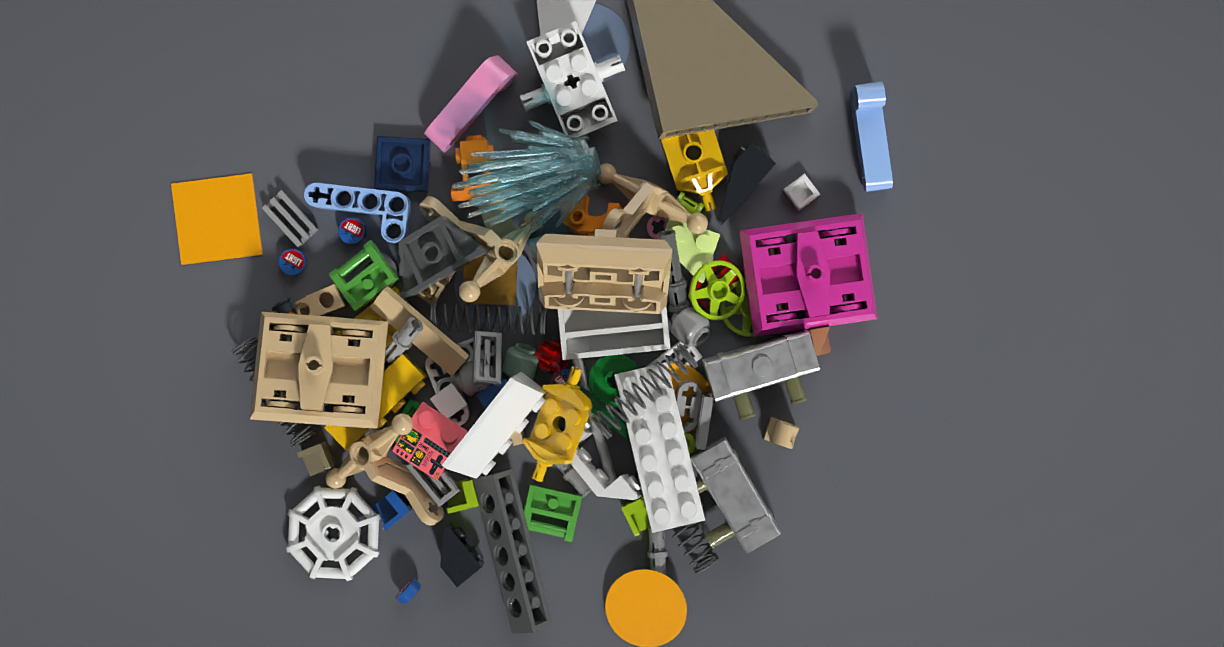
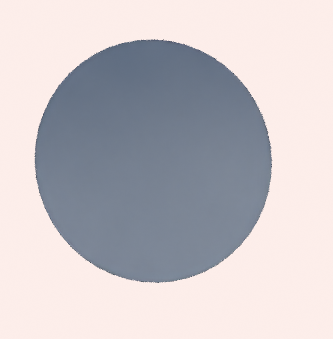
(605, 36)
(525, 294)

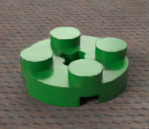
(605, 368)

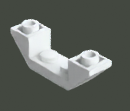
(622, 488)

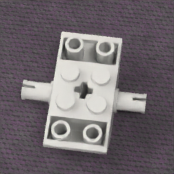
(564, 56)

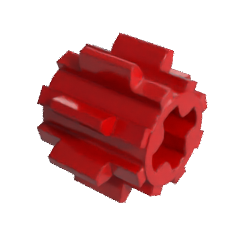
(551, 357)

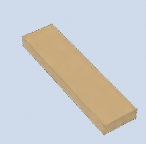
(429, 340)

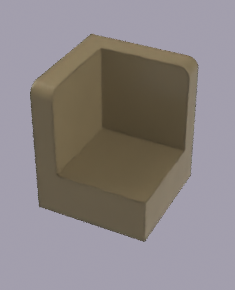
(317, 458)

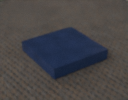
(402, 164)

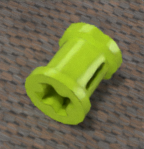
(688, 204)

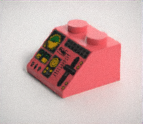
(429, 441)

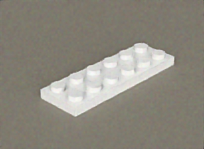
(661, 453)

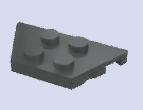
(434, 254)

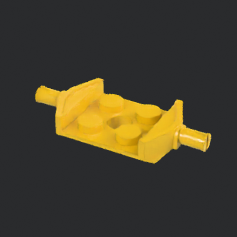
(696, 175)
(547, 441)

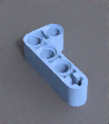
(871, 135)
(357, 205)

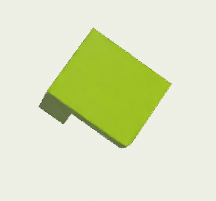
(465, 498)
(636, 515)

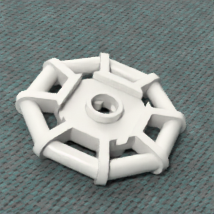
(317, 532)

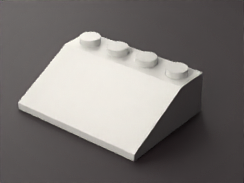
(495, 427)

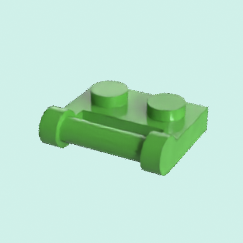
(369, 282)
(552, 504)

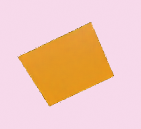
(216, 219)

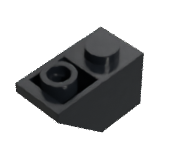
(457, 556)

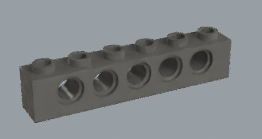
(512, 551)

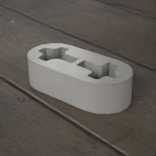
(693, 405)

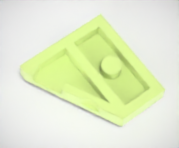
(693, 248)

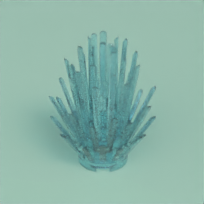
(551, 170)

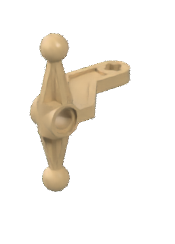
(645, 198)
(492, 264)
(371, 456)

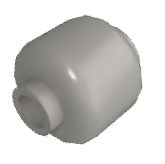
(690, 327)
(465, 375)

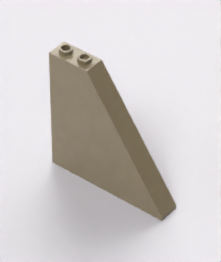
(708, 70)

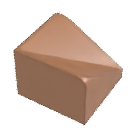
(820, 340)

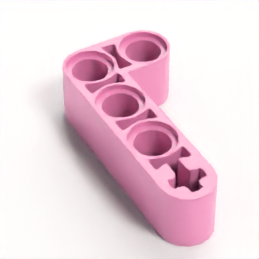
(489, 79)

